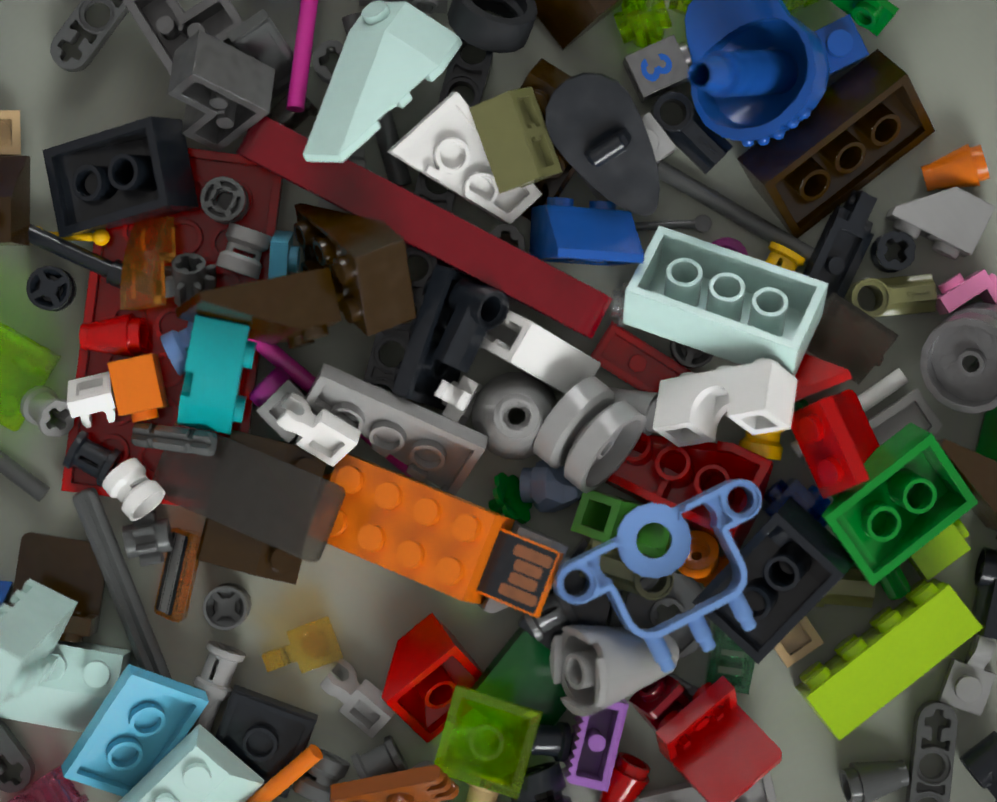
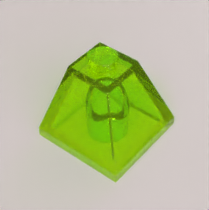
(487, 741)

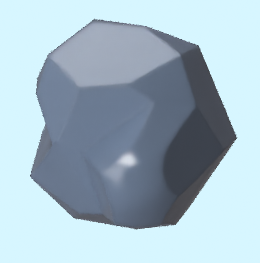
(547, 488)

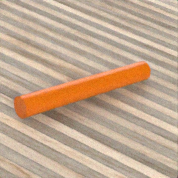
(288, 775)

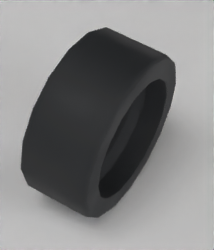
(489, 31)

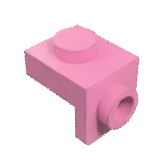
(959, 290)

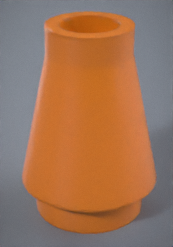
(957, 169)

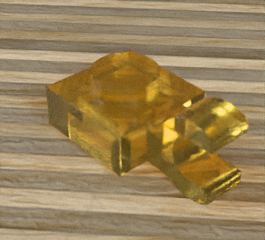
(310, 645)

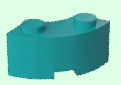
(214, 375)

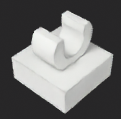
(91, 396)

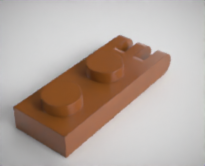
(409, 785)

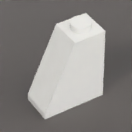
(539, 353)

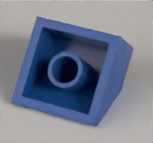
(584, 235)

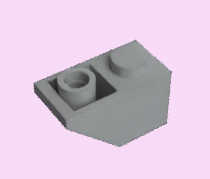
(947, 218)

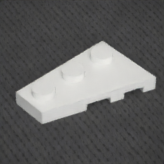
(451, 153)

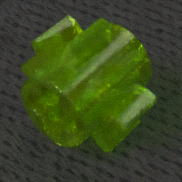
(642, 21)

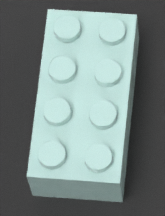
(723, 301)

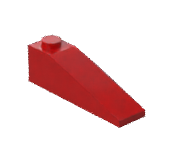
(672, 474)

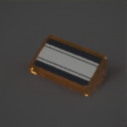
(178, 576)

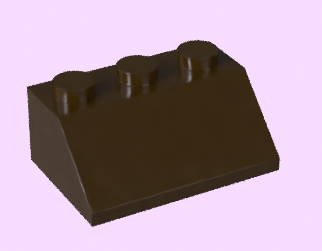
(246, 554)

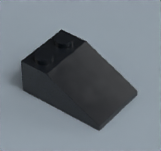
(121, 176)
(789, 571)

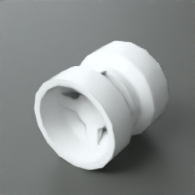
(133, 489)

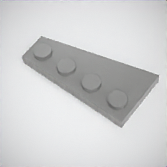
(416, 436)

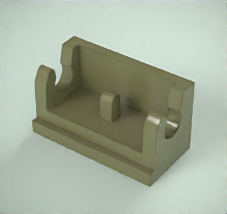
(515, 139)

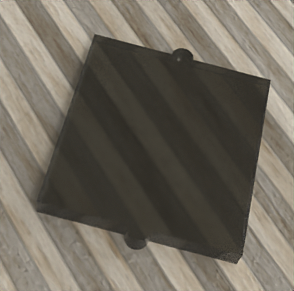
(850, 338)

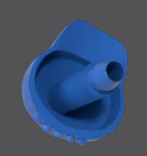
(753, 68)

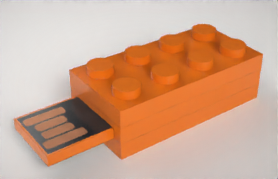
(438, 538)

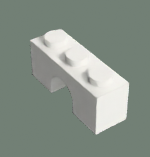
(752, 394)

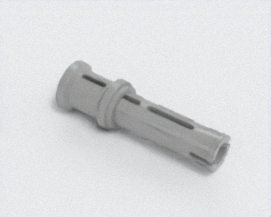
(216, 679)

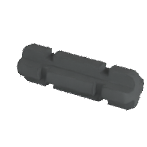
(174, 439)

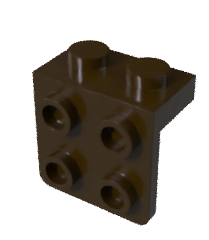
(69, 569)

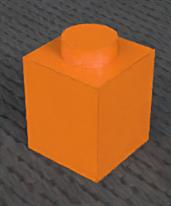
(138, 387)

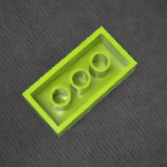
(887, 656)

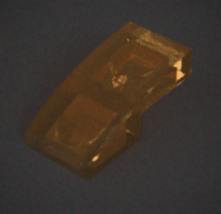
(143, 273)

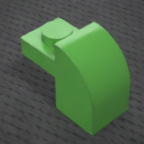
(601, 514)

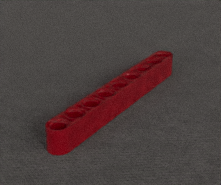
(429, 228)

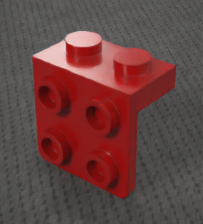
(835, 441)
(717, 744)

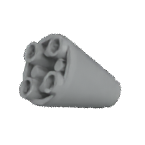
(495, 402)

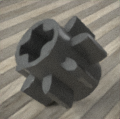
(188, 277)
(148, 539)

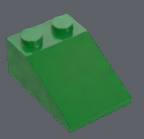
(903, 504)

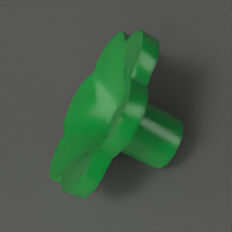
(508, 499)

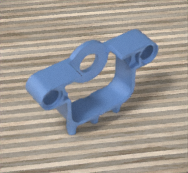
(671, 518)

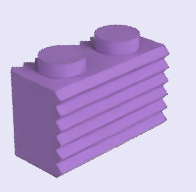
(595, 747)

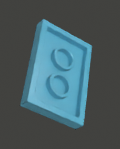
(133, 730)

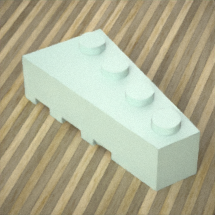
(30, 636)

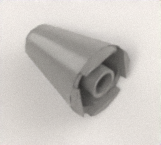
(602, 666)

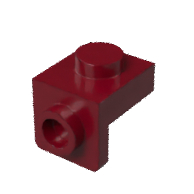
(659, 700)

